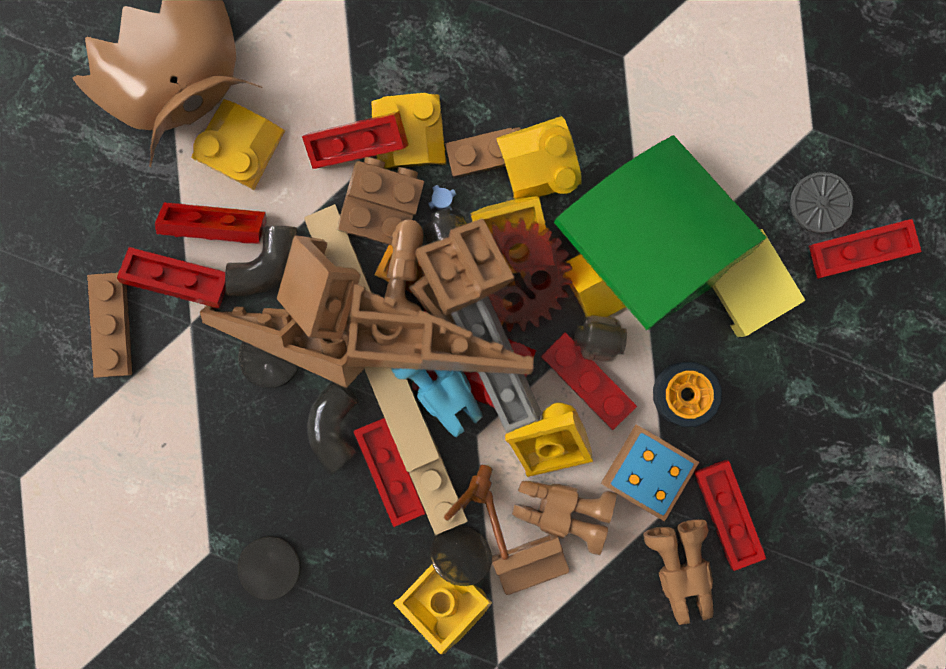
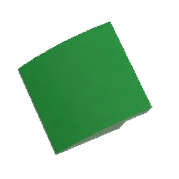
(659, 231)

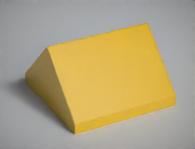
(591, 290)

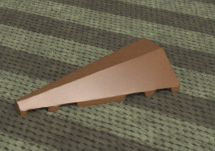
(282, 336)

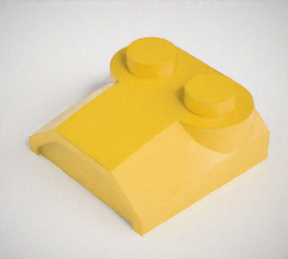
(422, 126)
(237, 143)
(541, 159)
(527, 208)
(551, 442)
(442, 609)

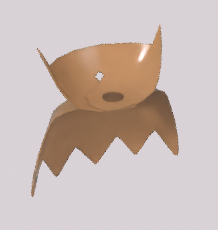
(135, 74)

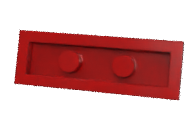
(355, 140)
(210, 223)
(865, 248)
(172, 277)
(588, 382)
(389, 472)
(730, 515)

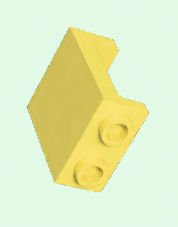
(757, 290)

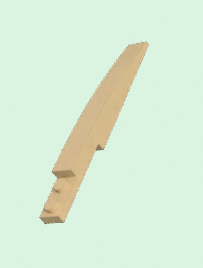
(396, 397)

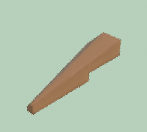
(399, 337)

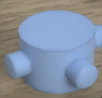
(441, 198)

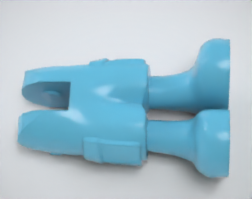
(444, 396)

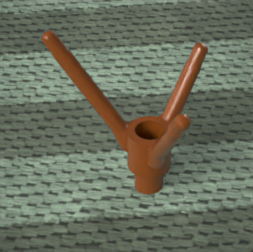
(479, 492)

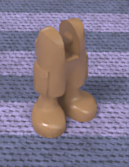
(404, 264)
(556, 509)
(685, 579)

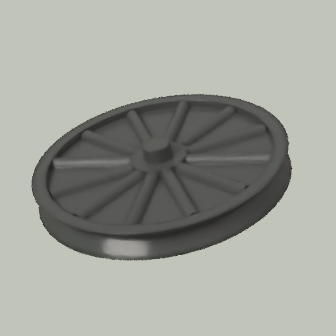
(821, 202)

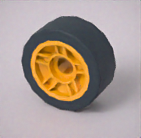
(699, 381)

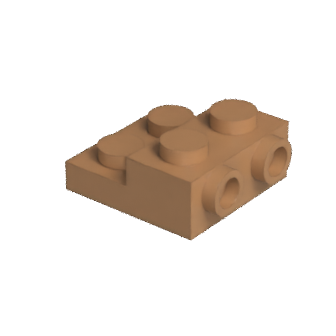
(379, 200)

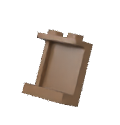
(317, 290)

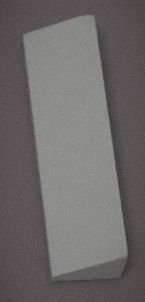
(507, 391)

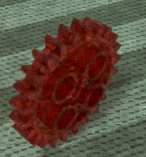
(539, 256)

